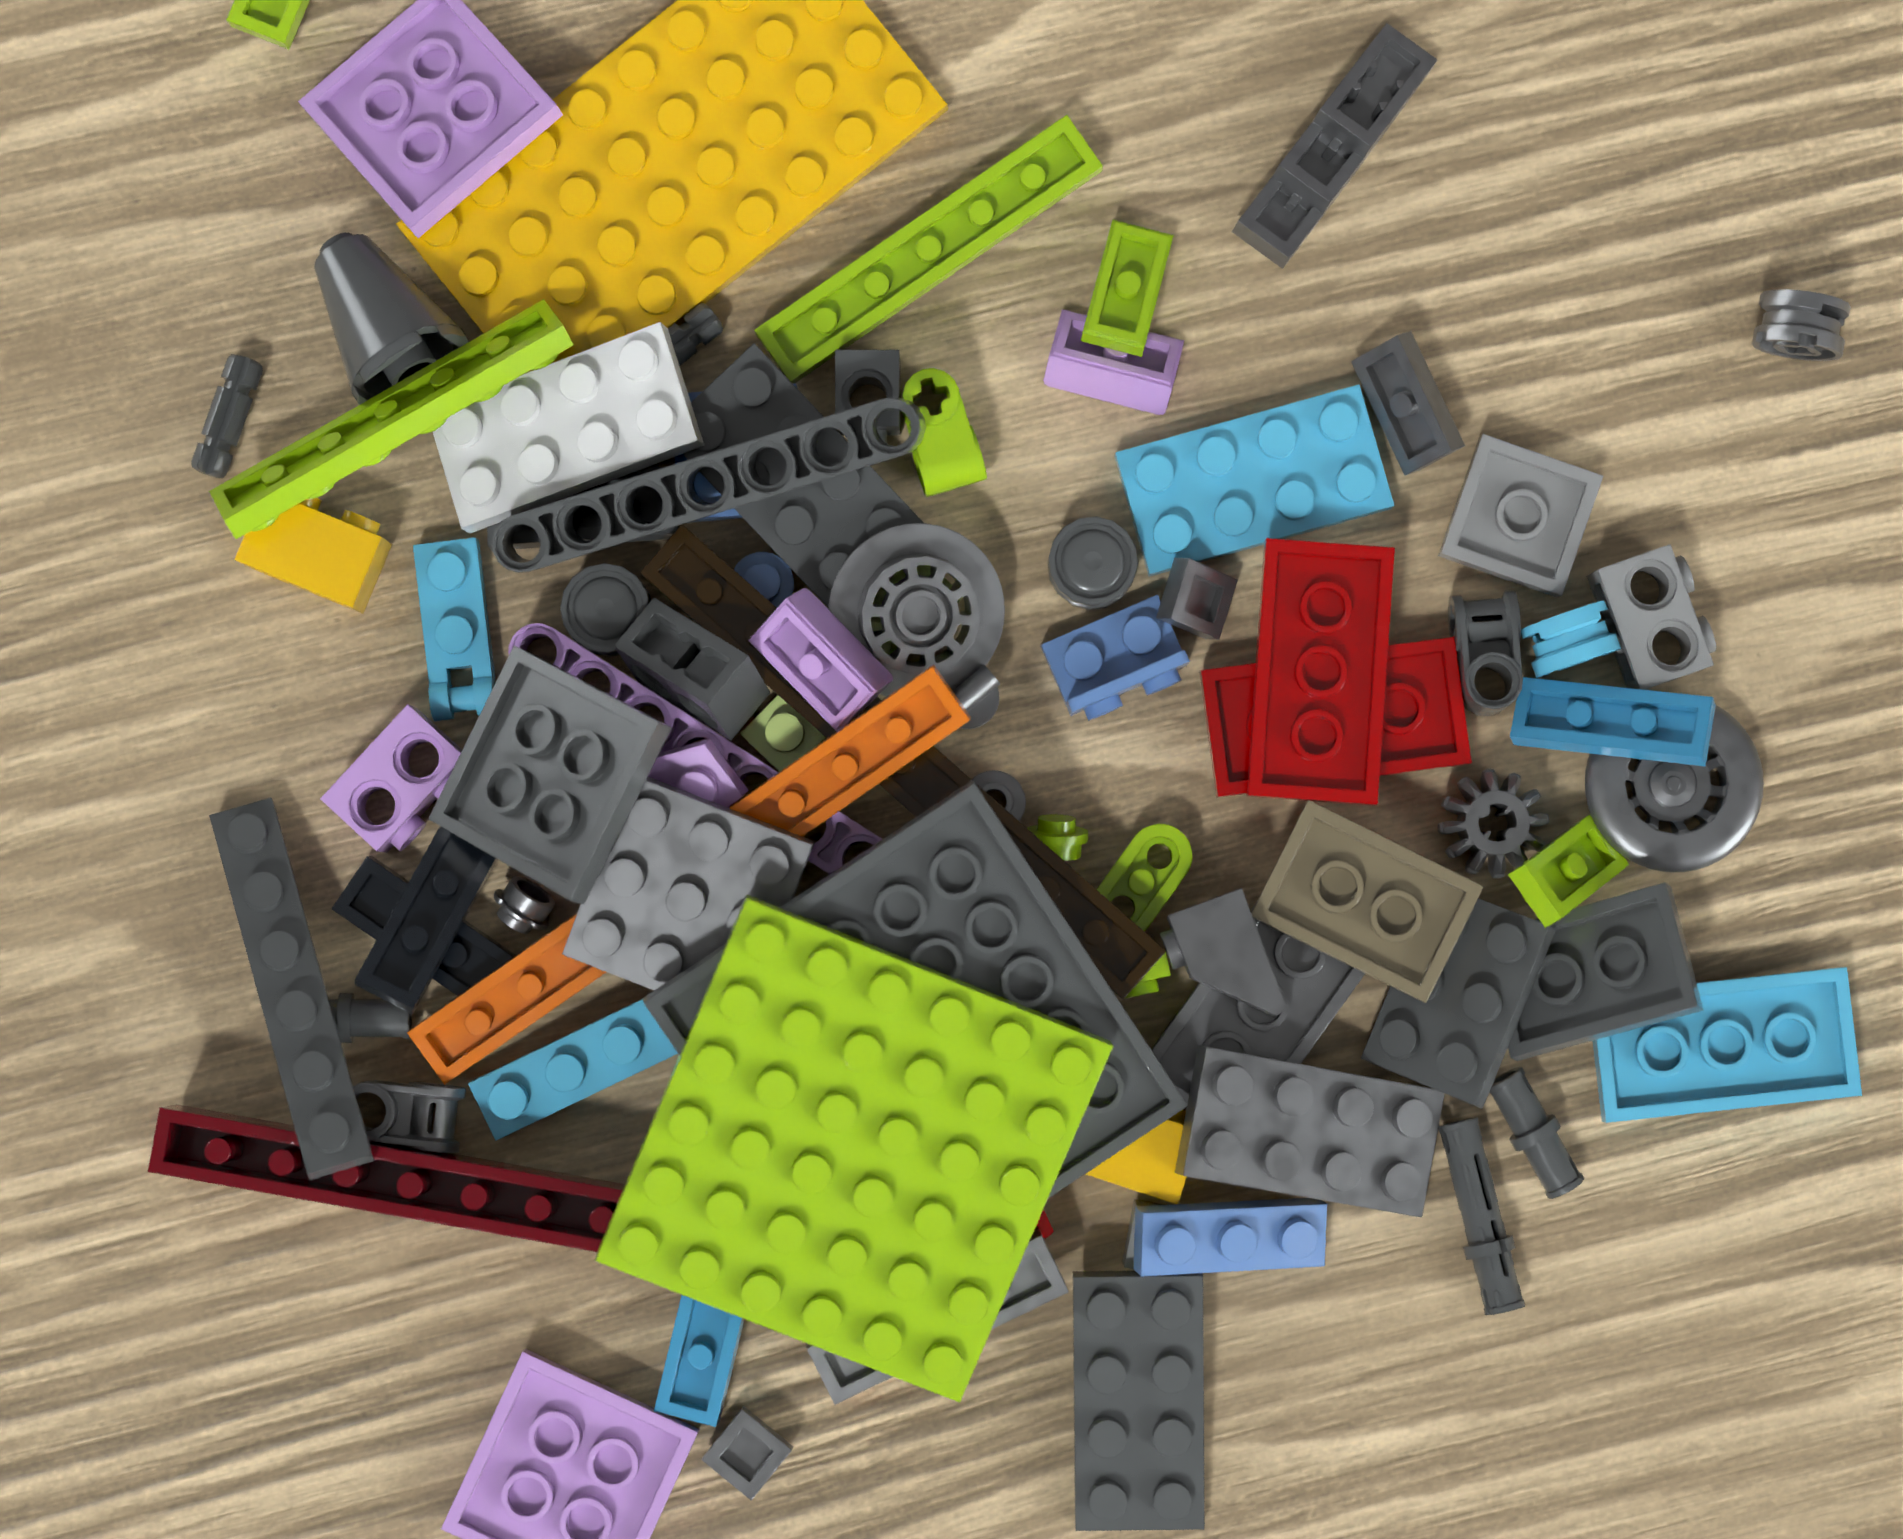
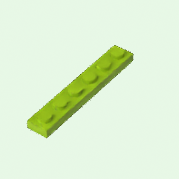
(929, 249)
(390, 419)

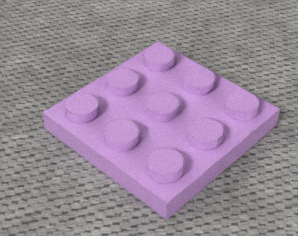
(430, 110)
(569, 1461)

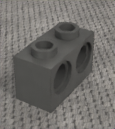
(692, 668)

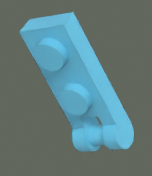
(454, 624)

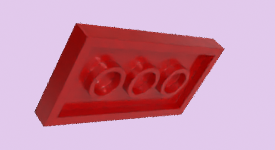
(1320, 671)
(1420, 721)

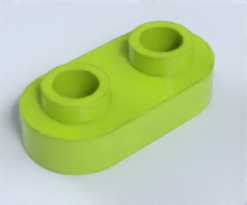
(1141, 882)

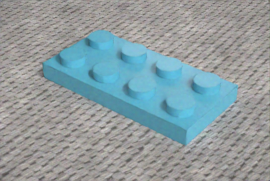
(1254, 479)
(1748, 1048)

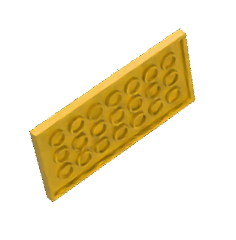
(681, 165)

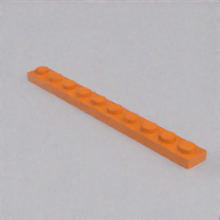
(792, 799)

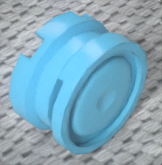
(1570, 639)

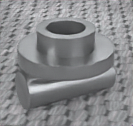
(979, 697)

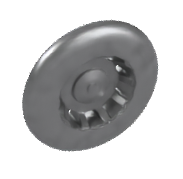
(920, 610)
(1674, 794)

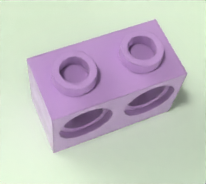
(387, 767)

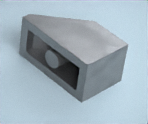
(1224, 951)

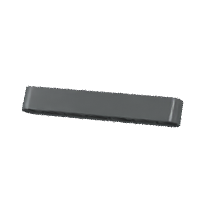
(677, 490)

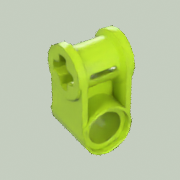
(949, 450)

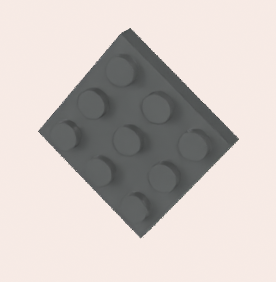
(549, 774)

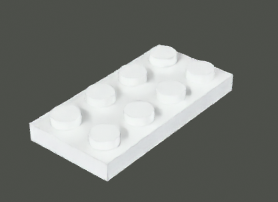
(568, 428)

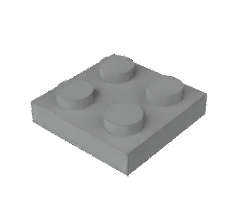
(1520, 516)

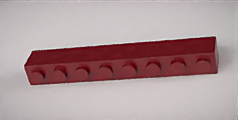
(397, 1183)

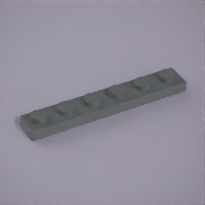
(291, 989)

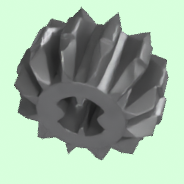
(1478, 806)

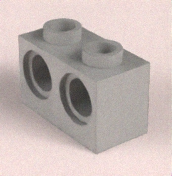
(1639, 623)

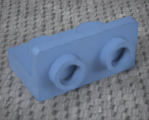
(1115, 657)

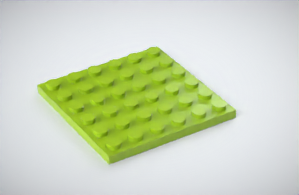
(853, 1149)

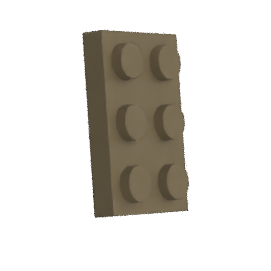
(1367, 901)

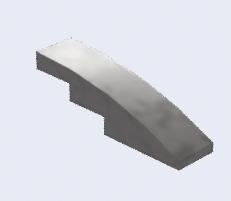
(1334, 145)

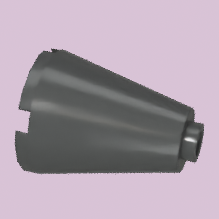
(379, 316)

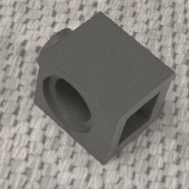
(871, 367)

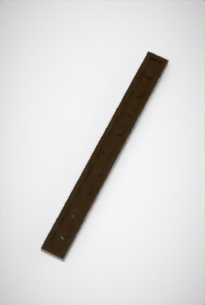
(734, 612)

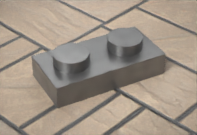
(1407, 403)

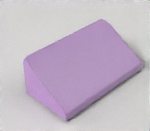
(1111, 374)
(821, 658)

